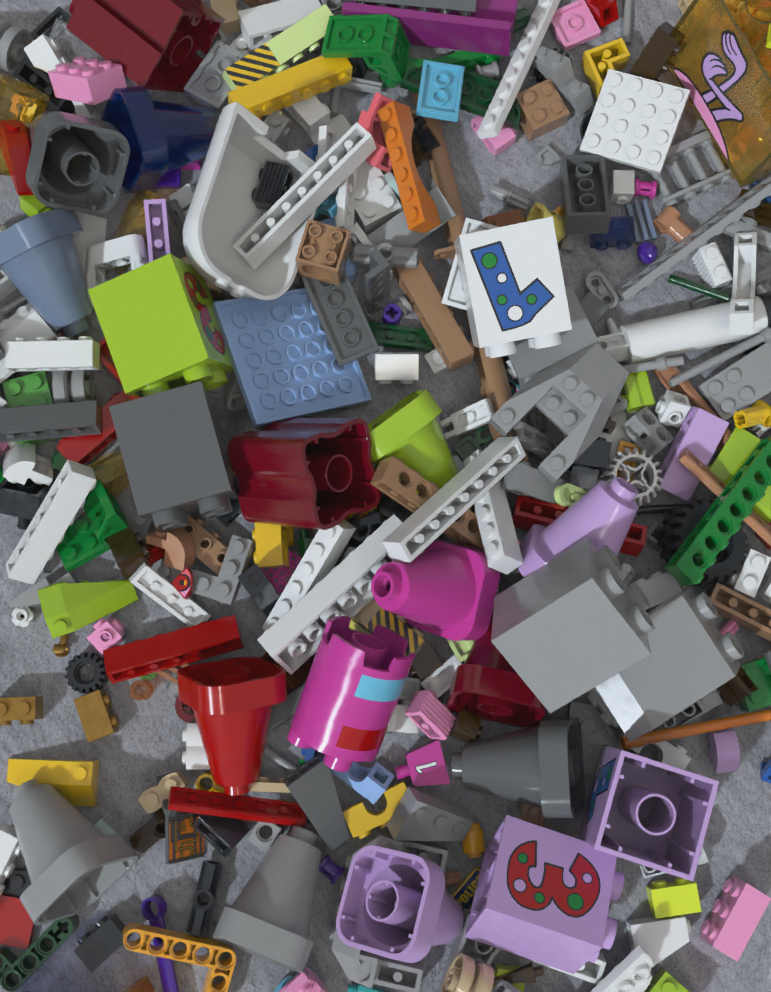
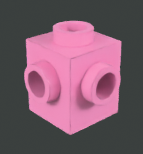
(106, 633)

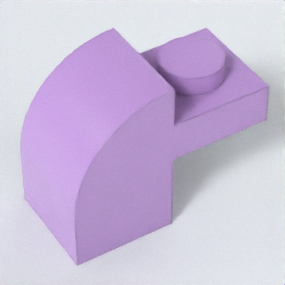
(724, 750)

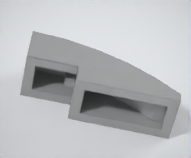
(30, 597)

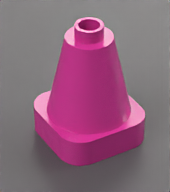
(441, 590)

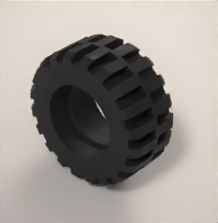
(681, 523)

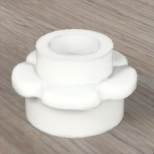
(28, 616)

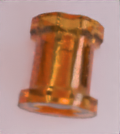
(137, 685)

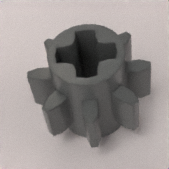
(535, 420)

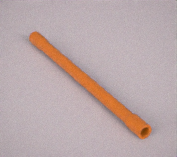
(697, 728)

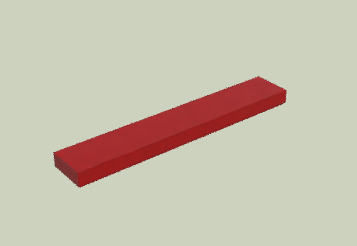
(236, 806)

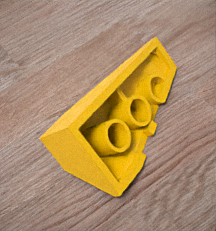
(71, 778)

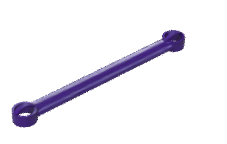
(165, 965)

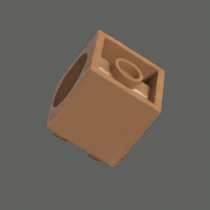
(323, 252)

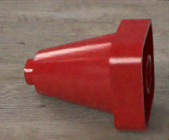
(233, 714)

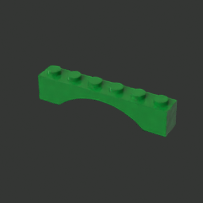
(460, 57)

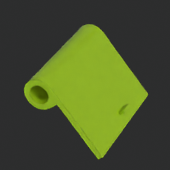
(730, 459)

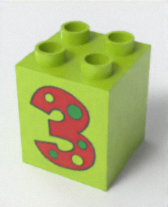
(162, 328)

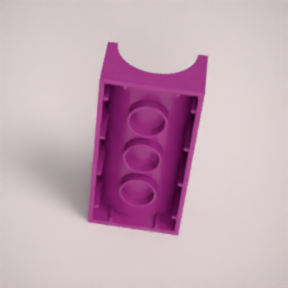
(485, 31)

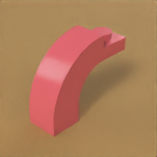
(371, 123)

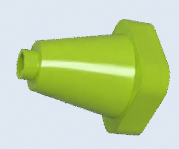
(414, 436)

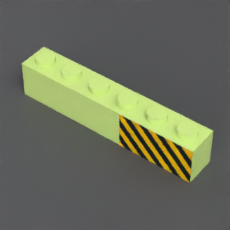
(280, 50)

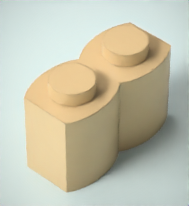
(153, 797)

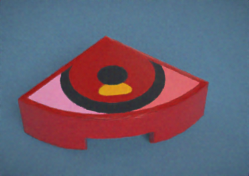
(184, 583)

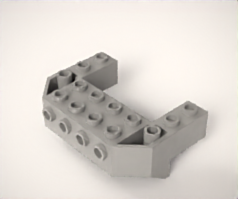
(369, 967)

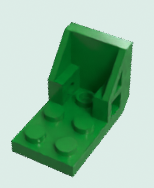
(374, 37)
(88, 535)

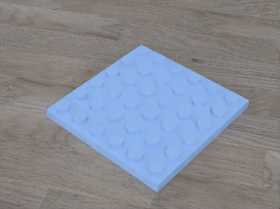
(285, 359)

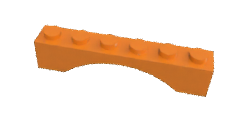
(417, 204)

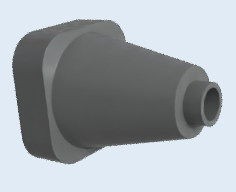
(76, 162)
(529, 766)

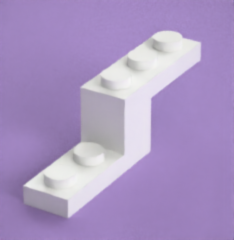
(346, 190)

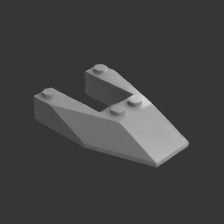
(574, 397)

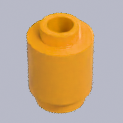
(474, 841)

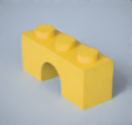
(362, 820)

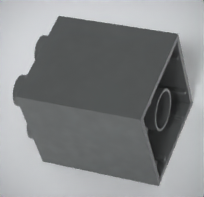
(175, 455)

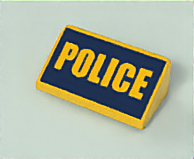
(466, 889)

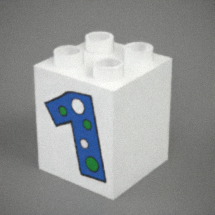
(513, 286)

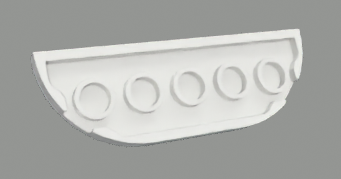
(630, 975)

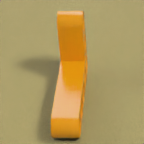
(187, 954)

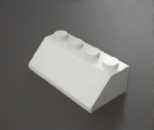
(23, 324)

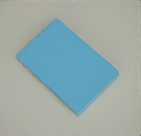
(440, 91)

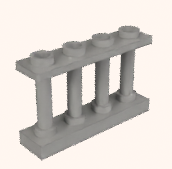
(687, 149)

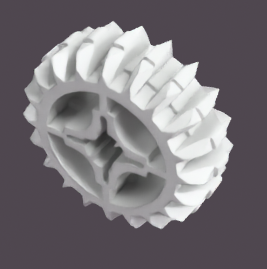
(627, 471)

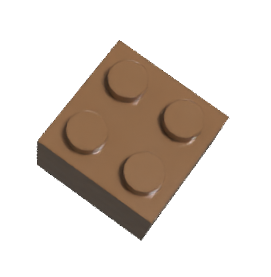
(541, 109)

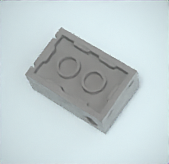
(207, 85)

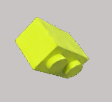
(673, 898)

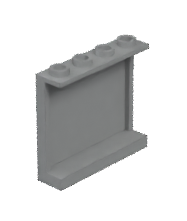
(531, 361)

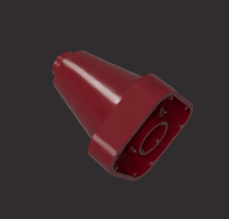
(492, 688)

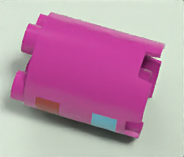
(350, 693)

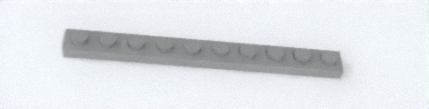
(695, 240)

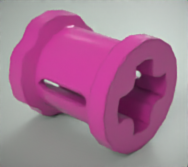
(645, 188)

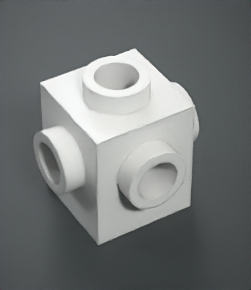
(672, 408)

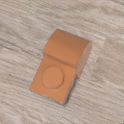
(178, 547)

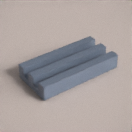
(652, 234)

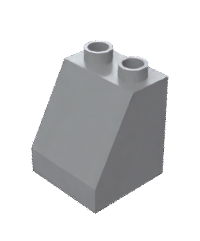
(684, 665)

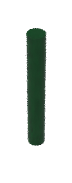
(699, 288)

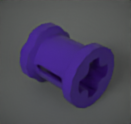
(391, 308)
(330, 869)

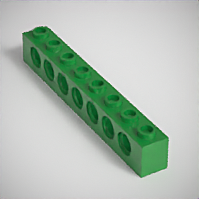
(756, 465)

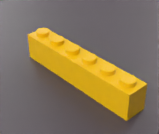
(292, 85)

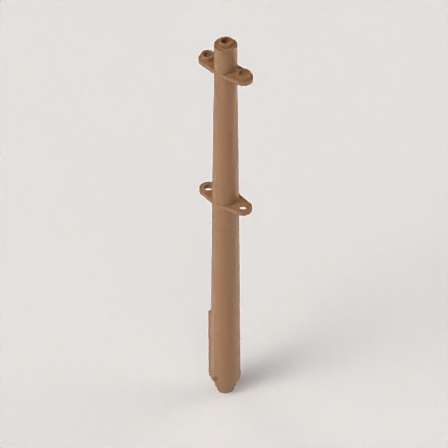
(491, 370)

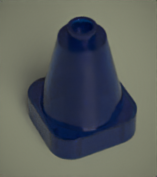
(159, 134)

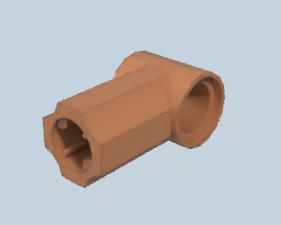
(670, 222)

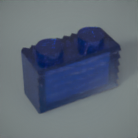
(620, 235)

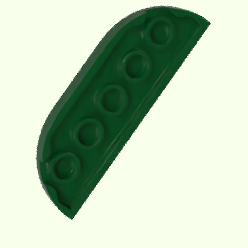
(475, 95)

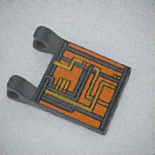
(181, 838)

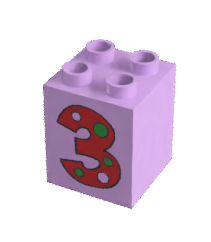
(544, 896)

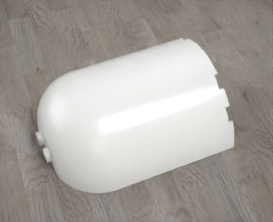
(225, 210)

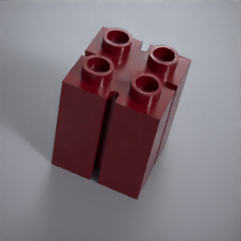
(148, 37)

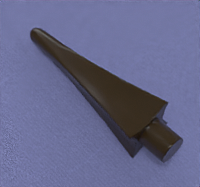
(523, 974)

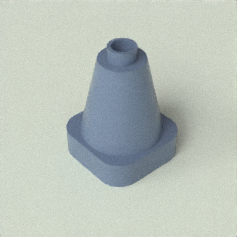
(46, 269)

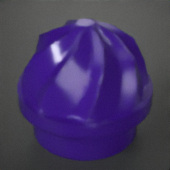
(647, 252)

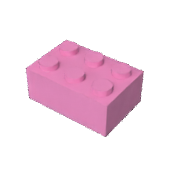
(86, 80)
(734, 917)

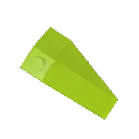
(79, 604)

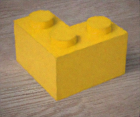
(598, 60)
(272, 545)

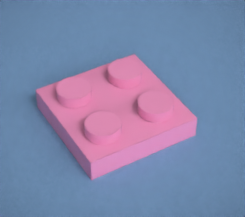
(574, 25)

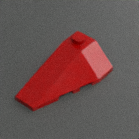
(16, 149)

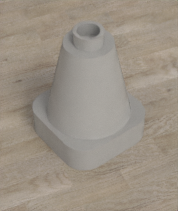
(63, 854)
(276, 904)

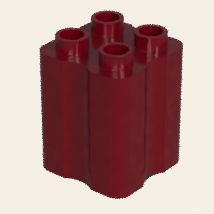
(304, 472)

